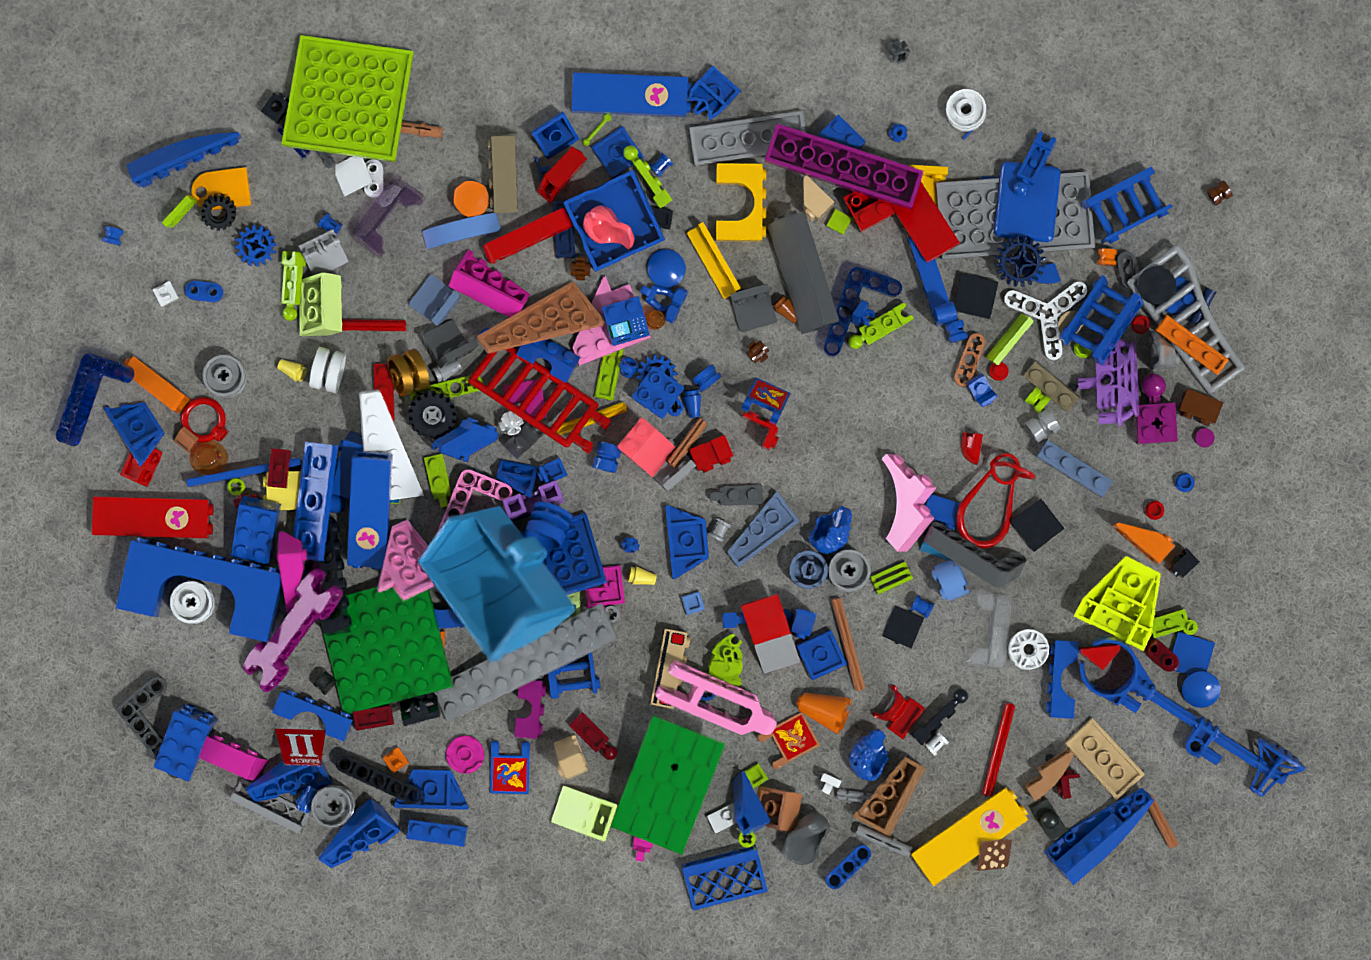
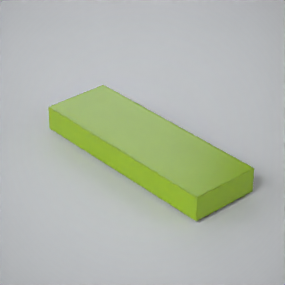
(1009, 339)
(608, 375)

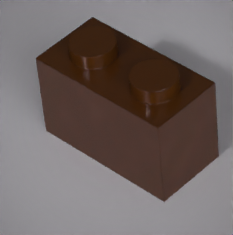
(1200, 407)

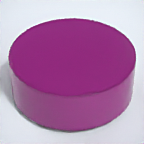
(1204, 437)

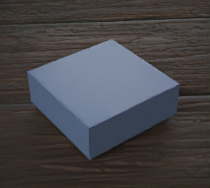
(693, 603)

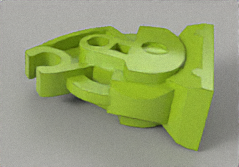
(723, 663)

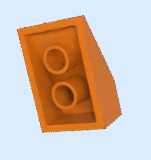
(1150, 543)

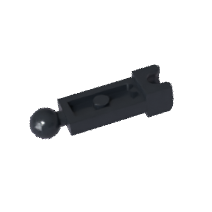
(922, 733)

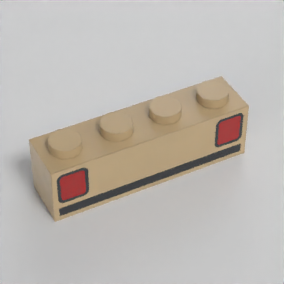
(672, 650)

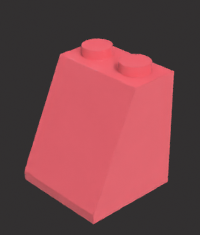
(646, 447)

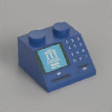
(625, 321)

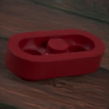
(1162, 654)

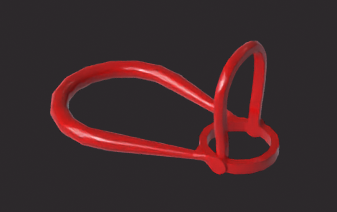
(1008, 512)

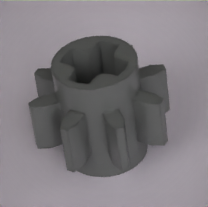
(897, 51)

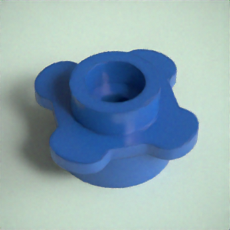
(630, 545)

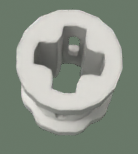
(935, 743)

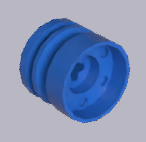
(548, 524)

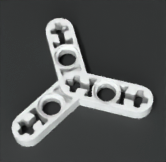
(1051, 321)

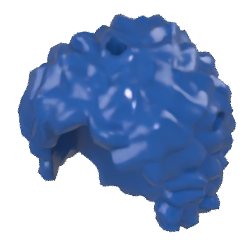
(831, 531)
(869, 756)

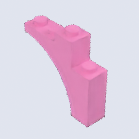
(911, 493)

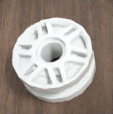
(968, 121)
(1039, 645)

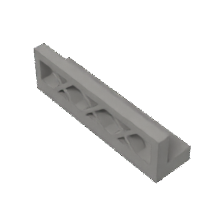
(268, 813)

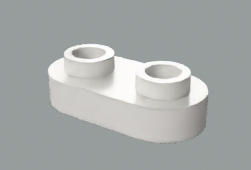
(377, 179)

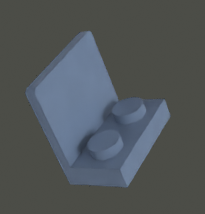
(434, 300)

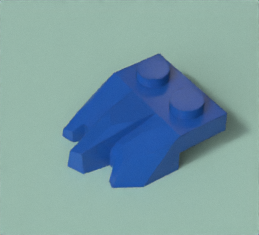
(713, 93)

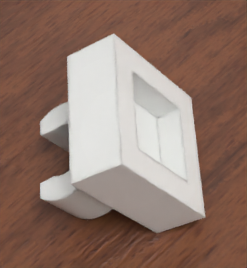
(165, 294)
(830, 782)

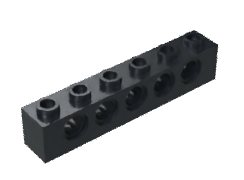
(343, 621)

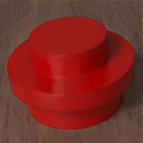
(1140, 324)
(998, 372)
(1154, 510)

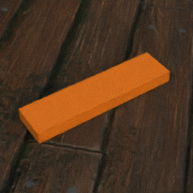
(1191, 344)

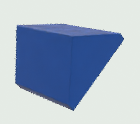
(555, 135)

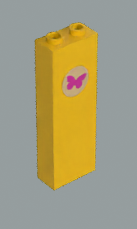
(963, 838)

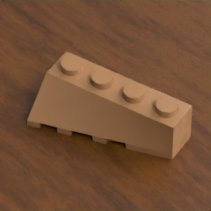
(891, 798)

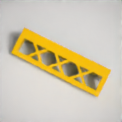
(713, 260)

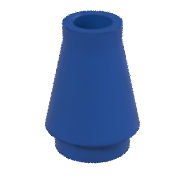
(693, 402)
(305, 799)

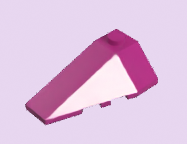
(291, 563)

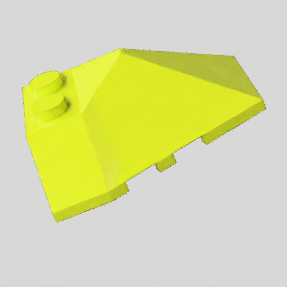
(1123, 602)

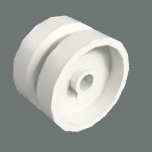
(327, 369)
(181, 600)

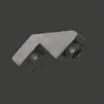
(523, 440)

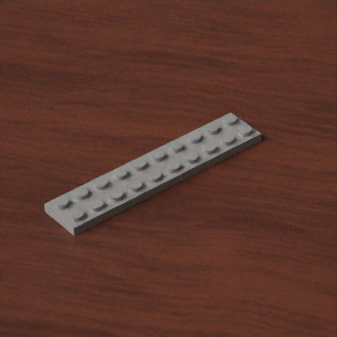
(515, 669)

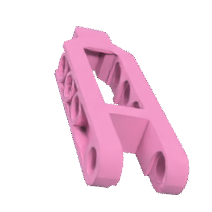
(760, 721)

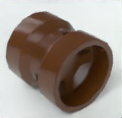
(1219, 193)

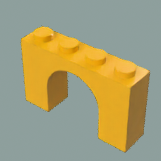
(750, 228)

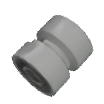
(1042, 426)

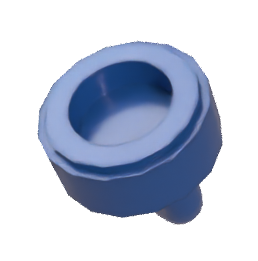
(628, 365)

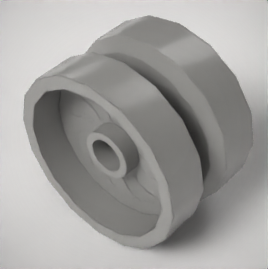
(214, 372)
(843, 580)

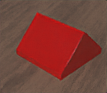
(1099, 655)

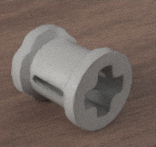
(719, 530)

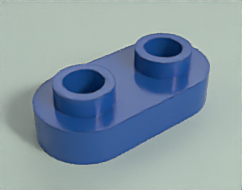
(204, 290)

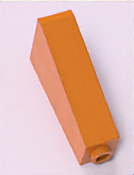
(157, 385)

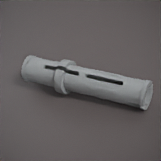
(883, 840)

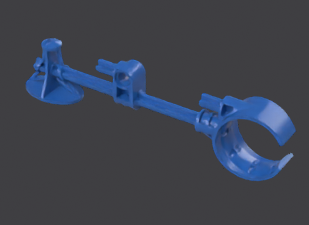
(1201, 730)

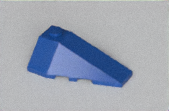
(287, 779)
(364, 827)

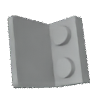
(670, 476)

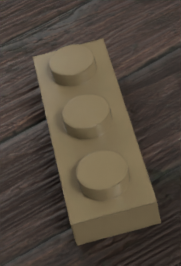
(1051, 386)

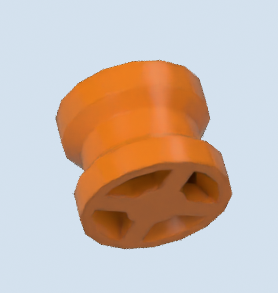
(1107, 257)

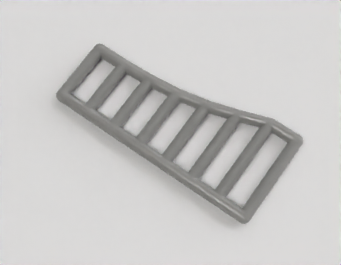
(1200, 303)

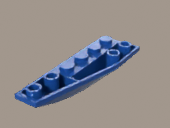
(176, 156)
(1097, 836)

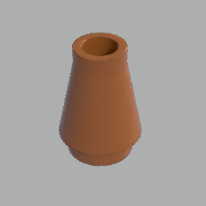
(785, 308)

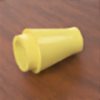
(293, 370)
(639, 576)

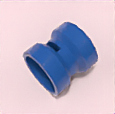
(956, 331)

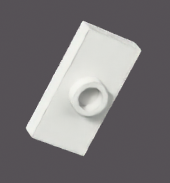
(722, 818)

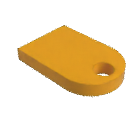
(227, 182)

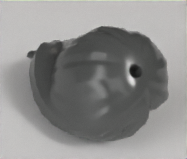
(804, 841)

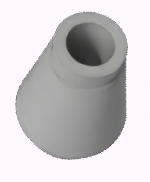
(446, 372)

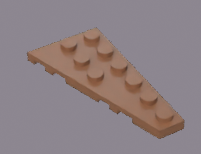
(551, 317)

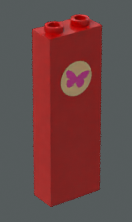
(152, 517)

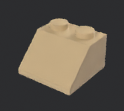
(815, 200)

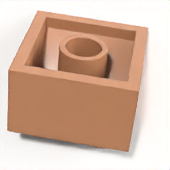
(781, 807)

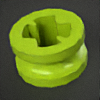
(236, 492)

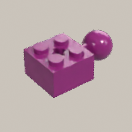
(1153, 386)

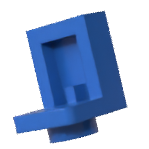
(552, 471)

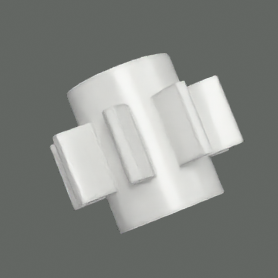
(510, 423)

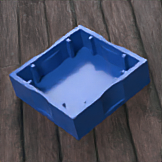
(630, 205)

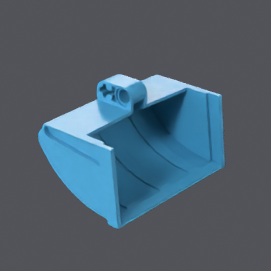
(495, 581)

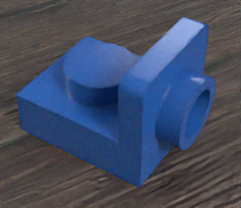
(981, 390)

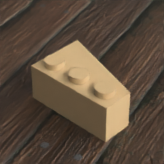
(570, 757)

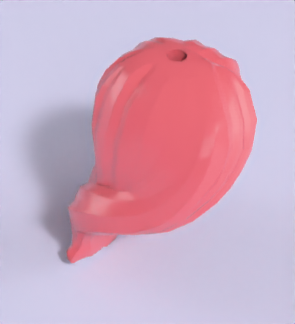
(605, 227)

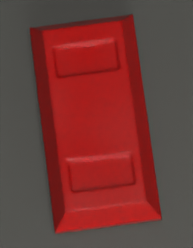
(907, 719)

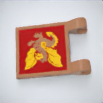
(792, 738)

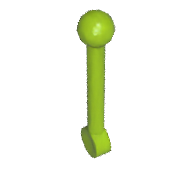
(607, 118)

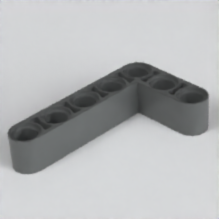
(974, 559)
(137, 715)

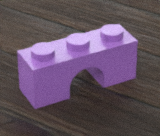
(522, 505)

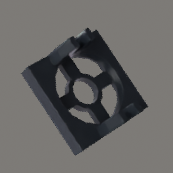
(419, 710)

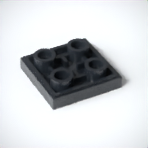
(975, 296)
(1037, 525)

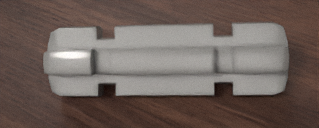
(853, 795)

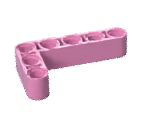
(468, 489)

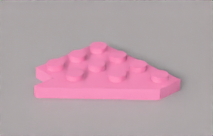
(596, 342)
(401, 562)

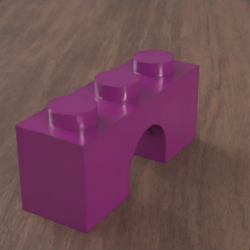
(530, 726)

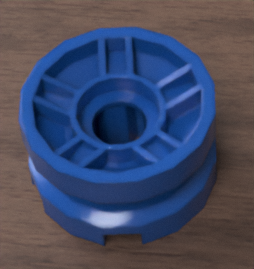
(707, 378)

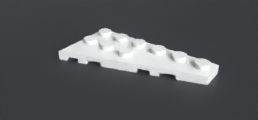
(382, 437)

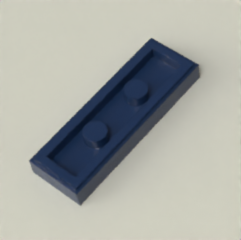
(565, 240)

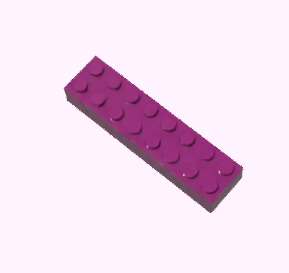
(844, 166)

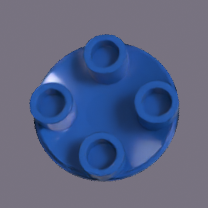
(666, 268)
(1201, 689)

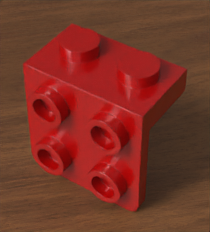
(771, 438)

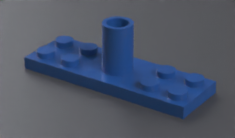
(316, 498)

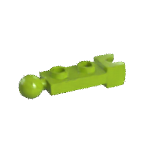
(660, 196)
(292, 282)
(880, 327)

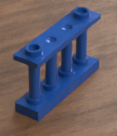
(1128, 187)
(1112, 335)
(556, 687)

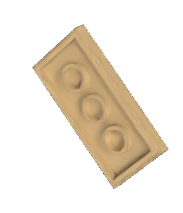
(1104, 759)

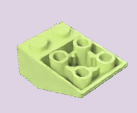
(584, 813)

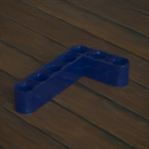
(857, 286)
(84, 392)

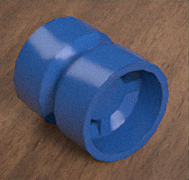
(606, 457)

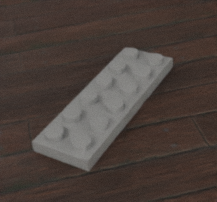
(739, 138)

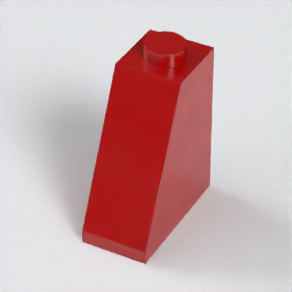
(561, 174)

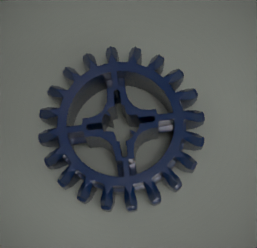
(1021, 252)

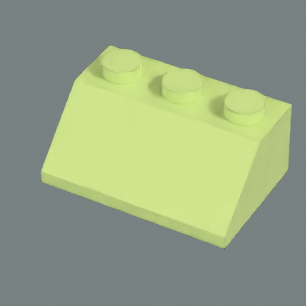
(320, 305)

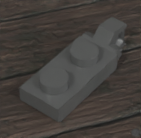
(739, 495)

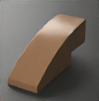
(1050, 773)

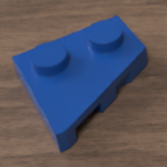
(518, 476)

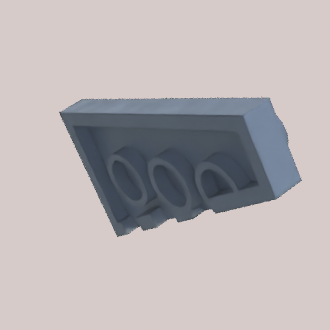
(766, 527)

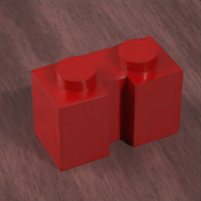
(711, 453)

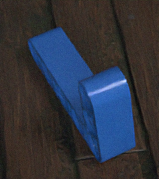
(934, 289)

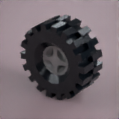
(435, 422)

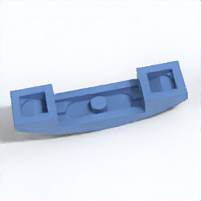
(461, 230)

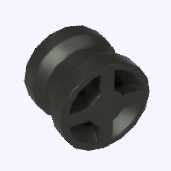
(325, 683)

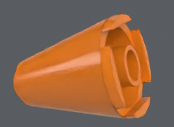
(825, 709)

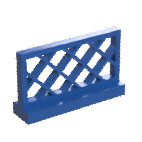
(723, 861)

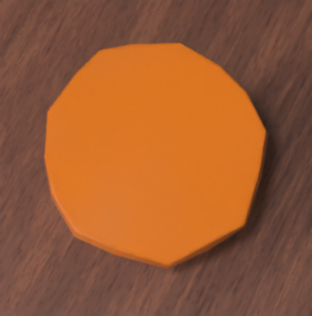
(471, 198)

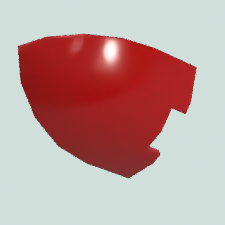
(971, 446)

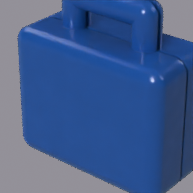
(1029, 214)

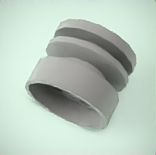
(323, 810)

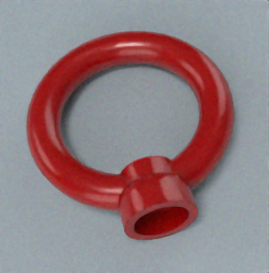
(218, 432)

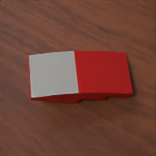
(770, 633)

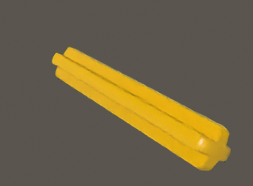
(608, 412)

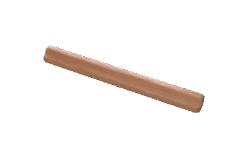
(848, 644)

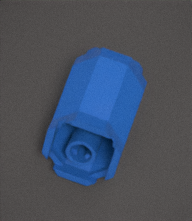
(466, 440)

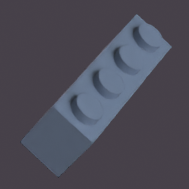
(1074, 469)

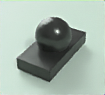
(1049, 819)

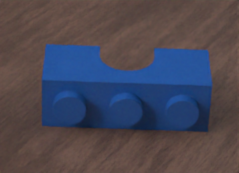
(561, 359)
(437, 832)

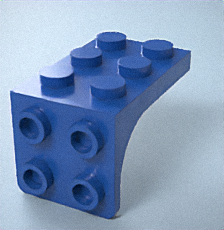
(184, 741)

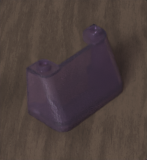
(366, 231)

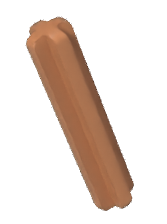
(687, 442)
(1162, 824)

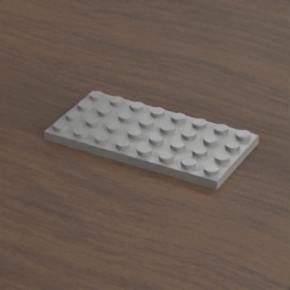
(971, 212)

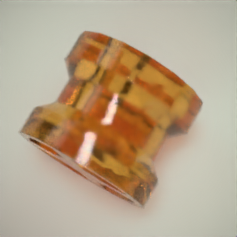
(658, 320)

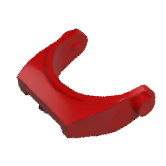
(896, 710)

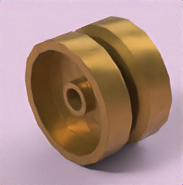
(408, 372)

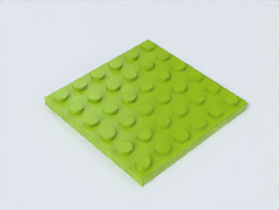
(347, 98)

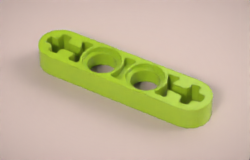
(445, 386)

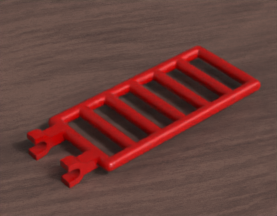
(590, 413)

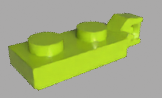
(438, 478)

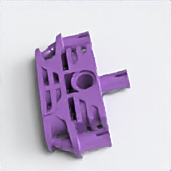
(1111, 394)

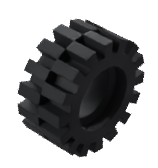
(222, 201)

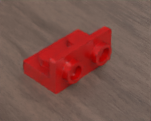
(144, 473)

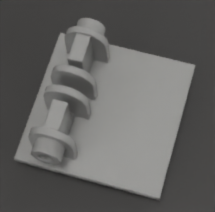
(323, 253)

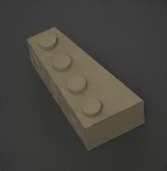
(504, 172)

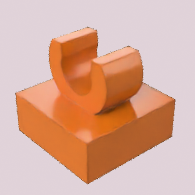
(395, 760)

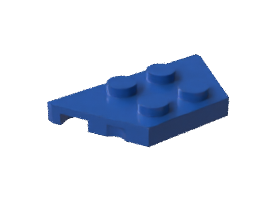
(137, 429)
(686, 540)
(439, 788)

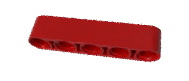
(527, 235)

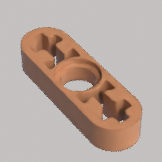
(979, 348)

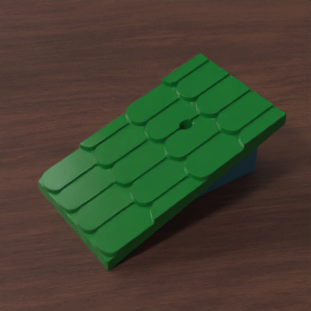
(662, 802)

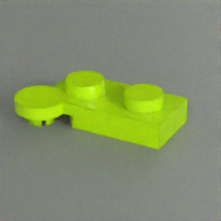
(1172, 623)

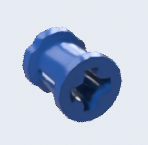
(661, 164)
(329, 223)
(679, 411)
(922, 606)

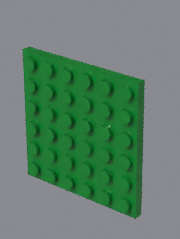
(389, 652)

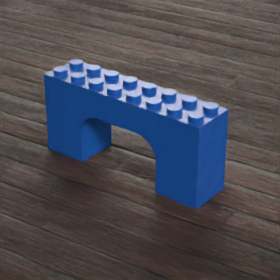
(153, 567)

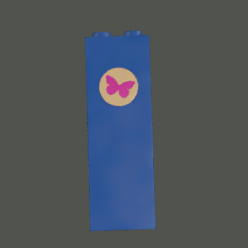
(630, 95)
(369, 509)

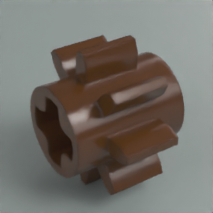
(580, 268)
(757, 351)

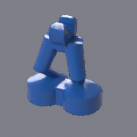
(671, 310)

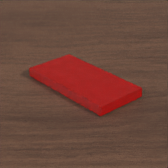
(926, 226)

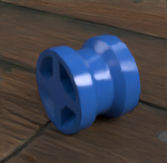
(112, 236)

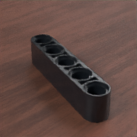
(371, 779)

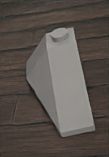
(1162, 353)

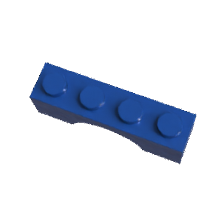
(1060, 703)
(335, 724)

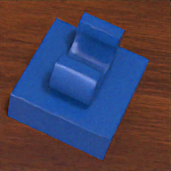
(861, 312)

